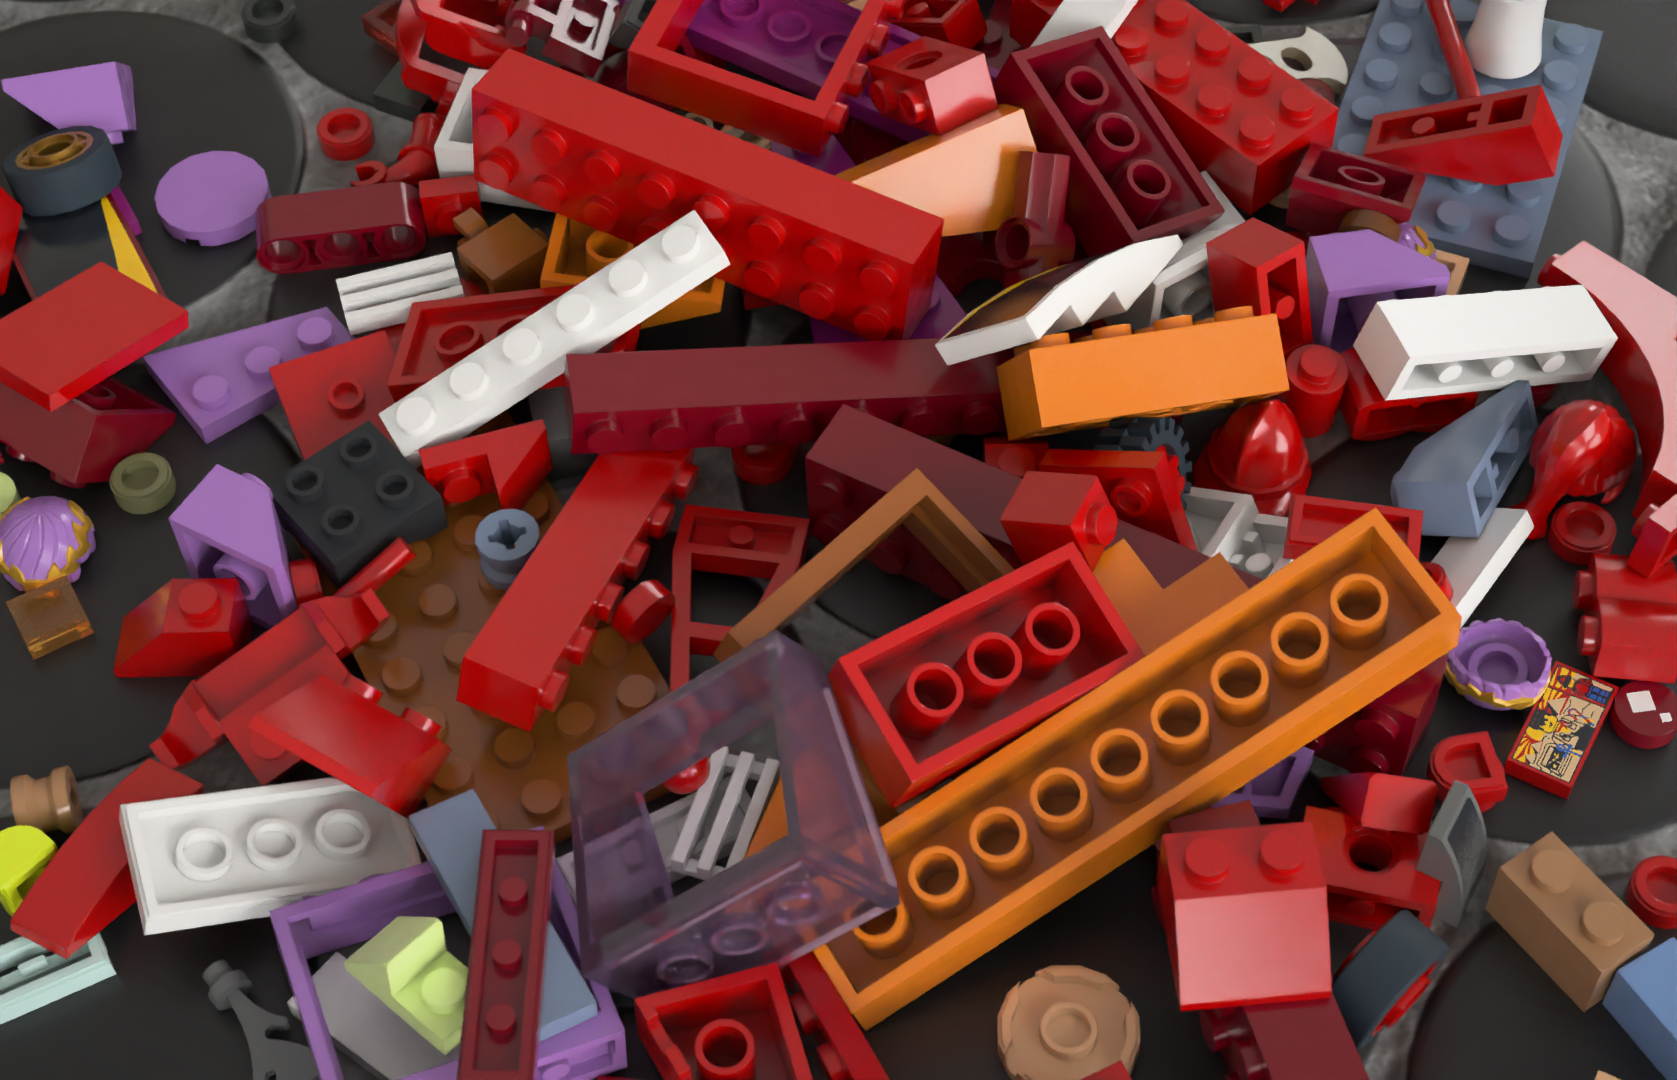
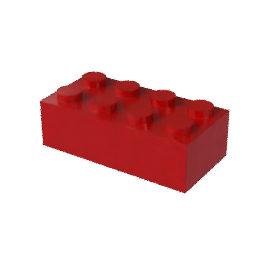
(979, 672)

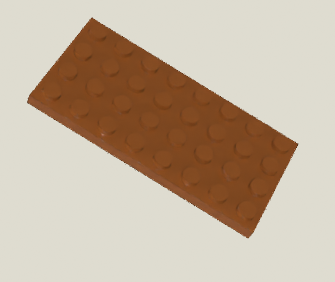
(417, 661)

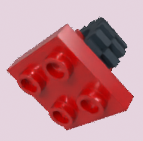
(1140, 472)

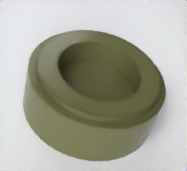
(142, 483)

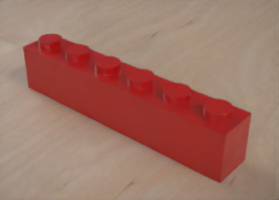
(573, 583)

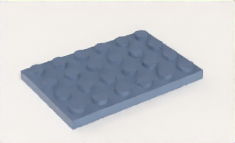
(1406, 70)

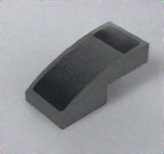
(1455, 852)

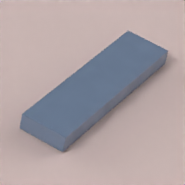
(452, 844)

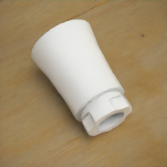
(1506, 38)

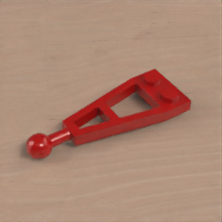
(727, 544)

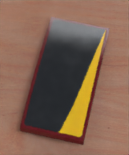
(66, 244)

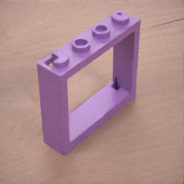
(366, 908)

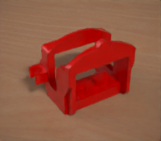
(456, 28)

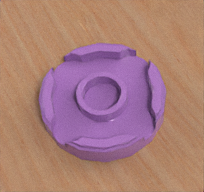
(211, 197)

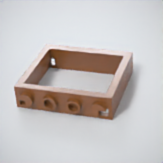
(933, 523)

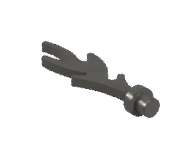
(268, 1056)

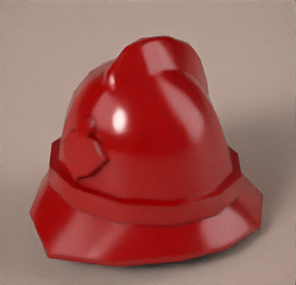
(1257, 455)

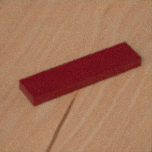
(507, 956)

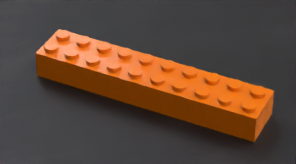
(1142, 752)

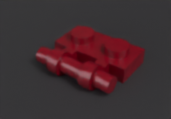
(572, 30)

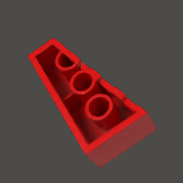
(724, 1029)

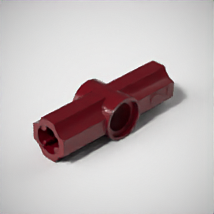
(1036, 232)

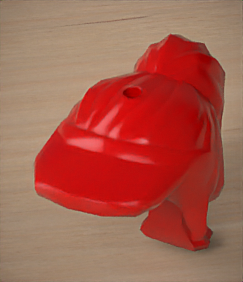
(1578, 453)

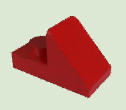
(500, 461)

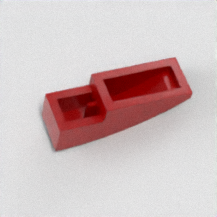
(90, 873)

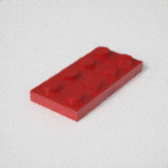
(453, 328)

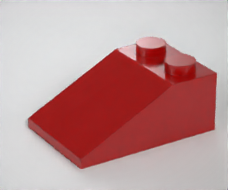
(357, 740)

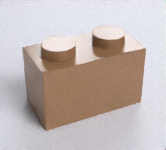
(1566, 919)

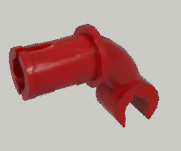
(415, 159)

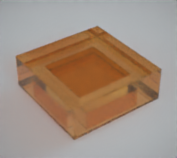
(49, 617)

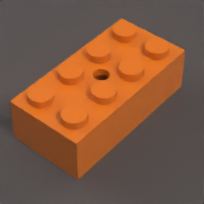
(1143, 374)

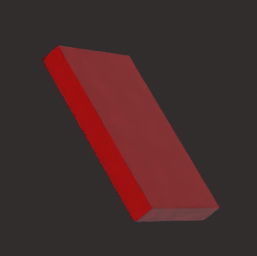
(83, 334)

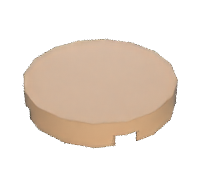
(1066, 1025)

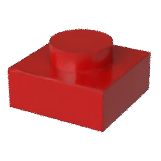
(445, 200)

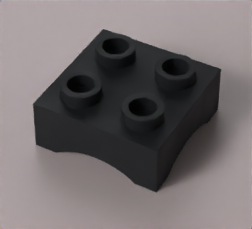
(356, 502)

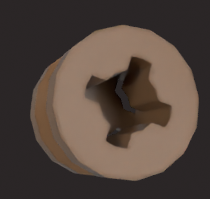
(47, 801)

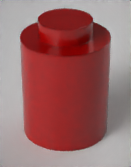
(1316, 387)

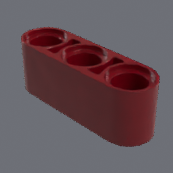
(339, 228)

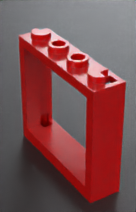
(746, 103)

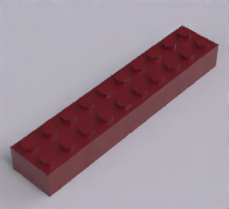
(867, 457)

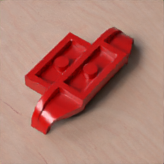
(262, 672)

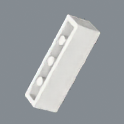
(1483, 341)

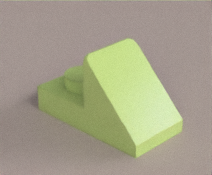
(415, 977)

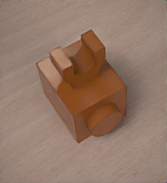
(502, 256)

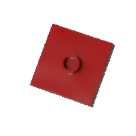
(335, 390)

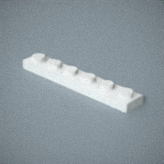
(538, 345)

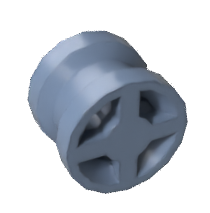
(495, 545)

